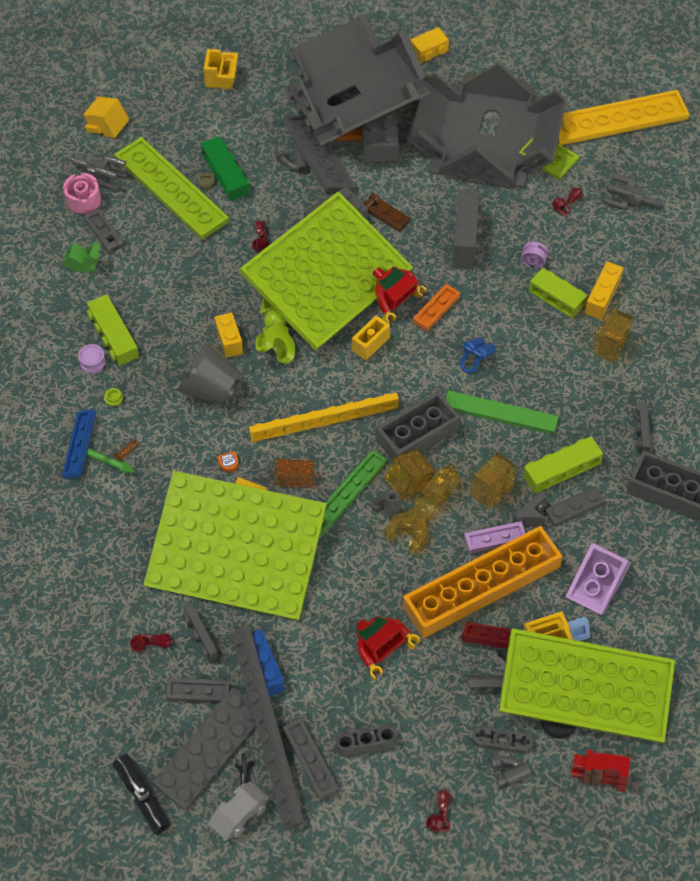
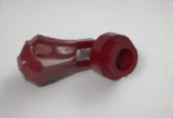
(575, 194)
(260, 244)
(139, 641)
(435, 821)

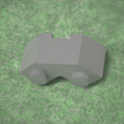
(231, 817)

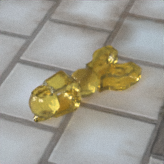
(425, 509)

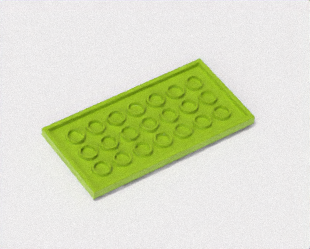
(587, 685)

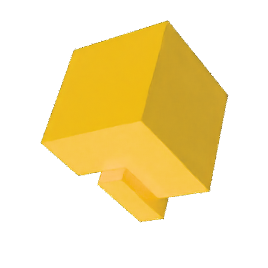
(220, 69)
(105, 116)
(550, 625)

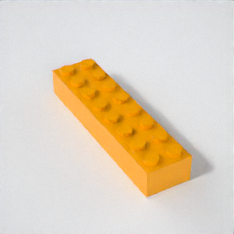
(481, 581)

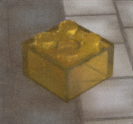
(613, 335)
(493, 480)

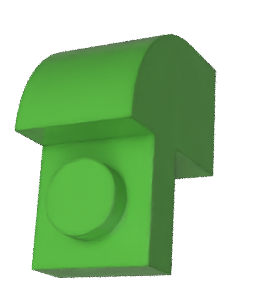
(80, 259)

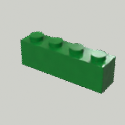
(225, 168)

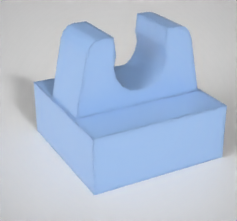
(579, 629)

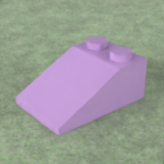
(598, 578)

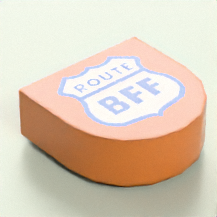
(228, 462)

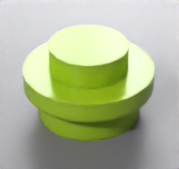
(113, 397)

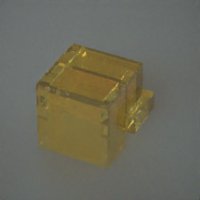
(409, 474)

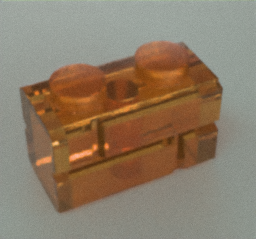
(294, 473)

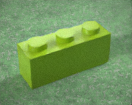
(557, 293)

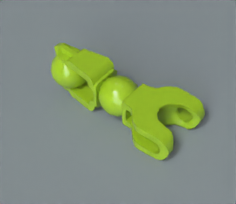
(275, 335)

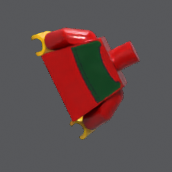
(394, 288)
(381, 638)

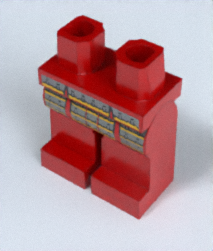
(602, 768)

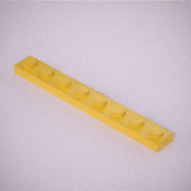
(323, 417)

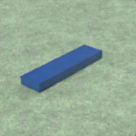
(79, 444)

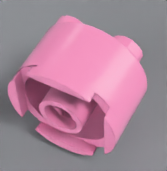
(82, 193)

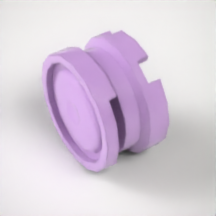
(534, 254)
(92, 358)

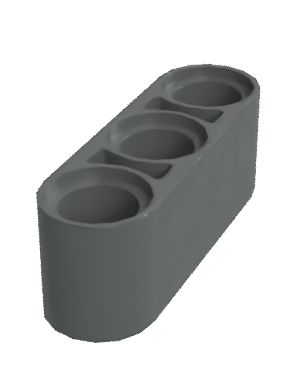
(372, 733)

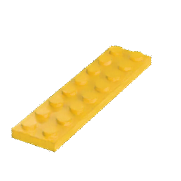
(622, 117)

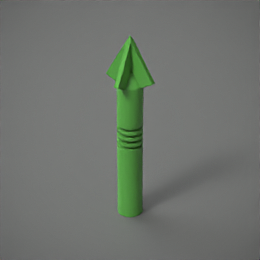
(122, 466)

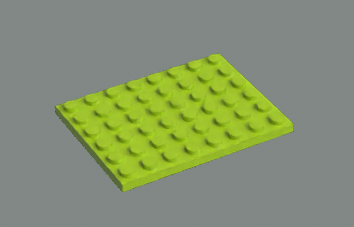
(323, 270)
(236, 545)

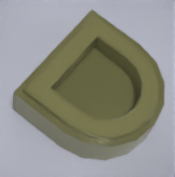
(206, 181)

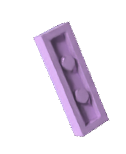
(492, 537)

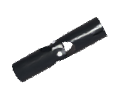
(134, 783)

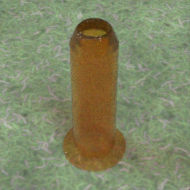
(124, 451)

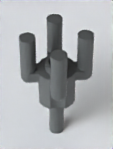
(103, 170)
(629, 194)

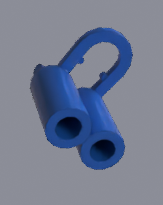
(479, 349)

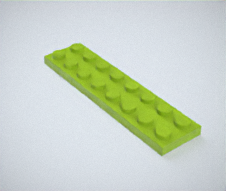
(172, 188)

